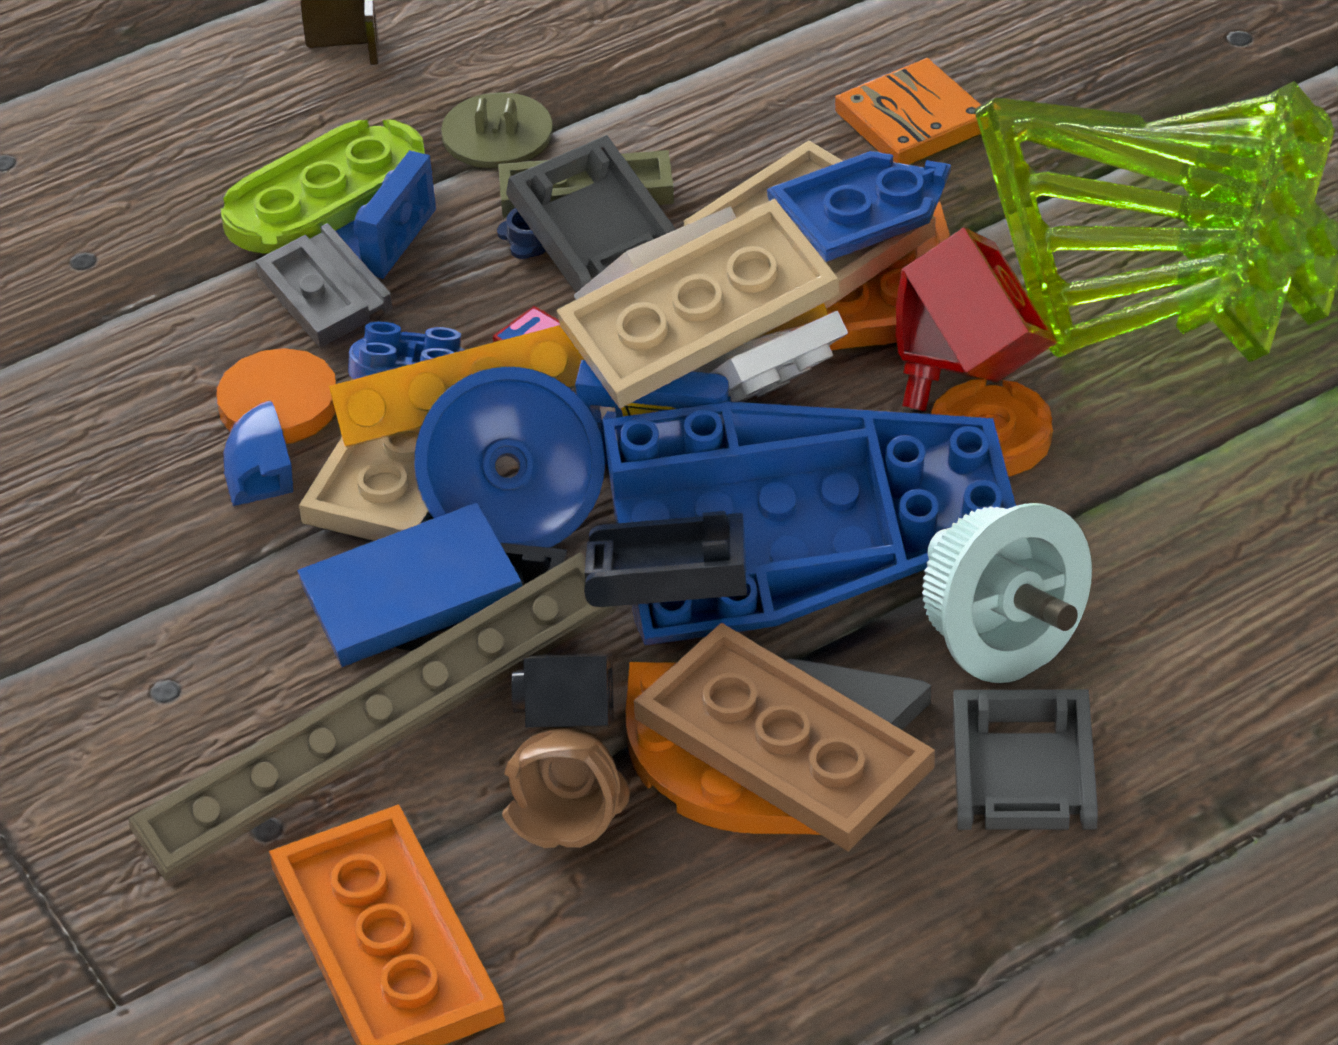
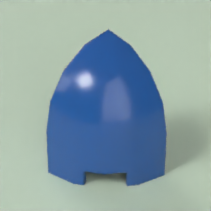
(257, 457)

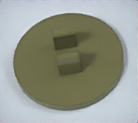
(497, 129)

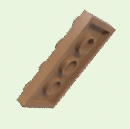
(785, 736)

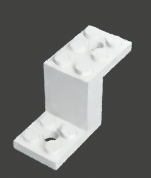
(758, 364)

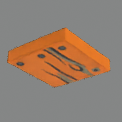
(910, 112)

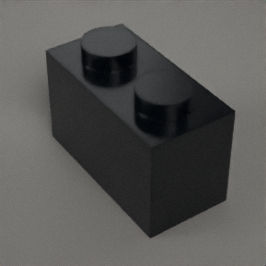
(565, 690)

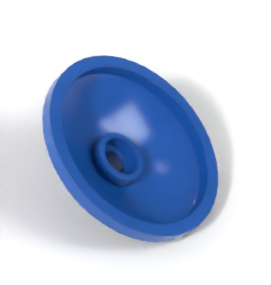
(519, 417)

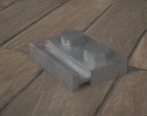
(323, 285)

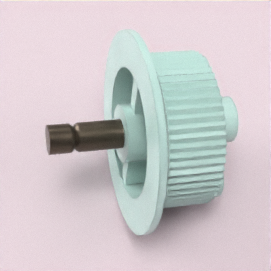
(1007, 588)

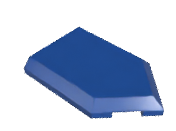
(861, 201)

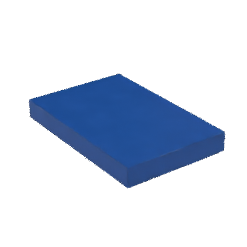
(408, 584)

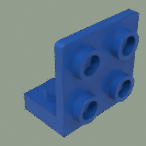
(393, 215)

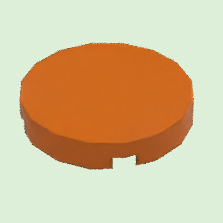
(288, 378)
(1018, 413)

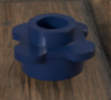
(519, 236)

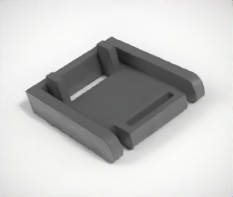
(591, 224)
(1024, 777)

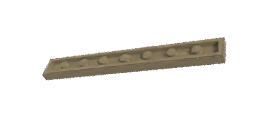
(365, 719)

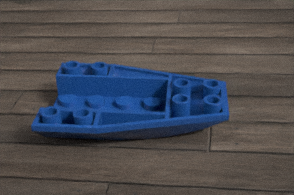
(823, 493)

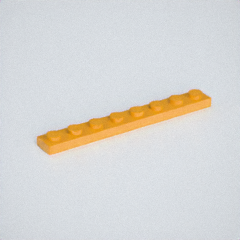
(402, 396)

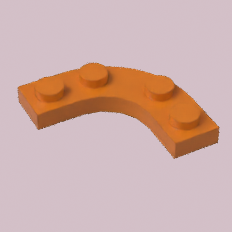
(693, 785)

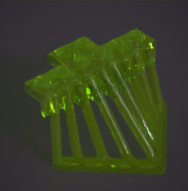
(1248, 216)

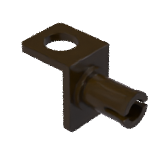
(341, 24)

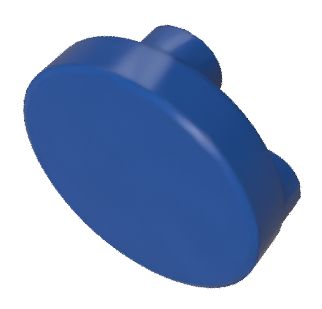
(388, 348)

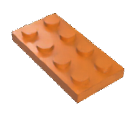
(386, 934)

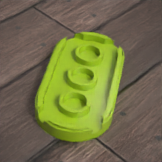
(315, 185)

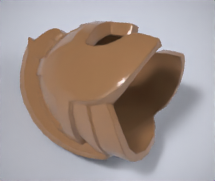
(563, 788)

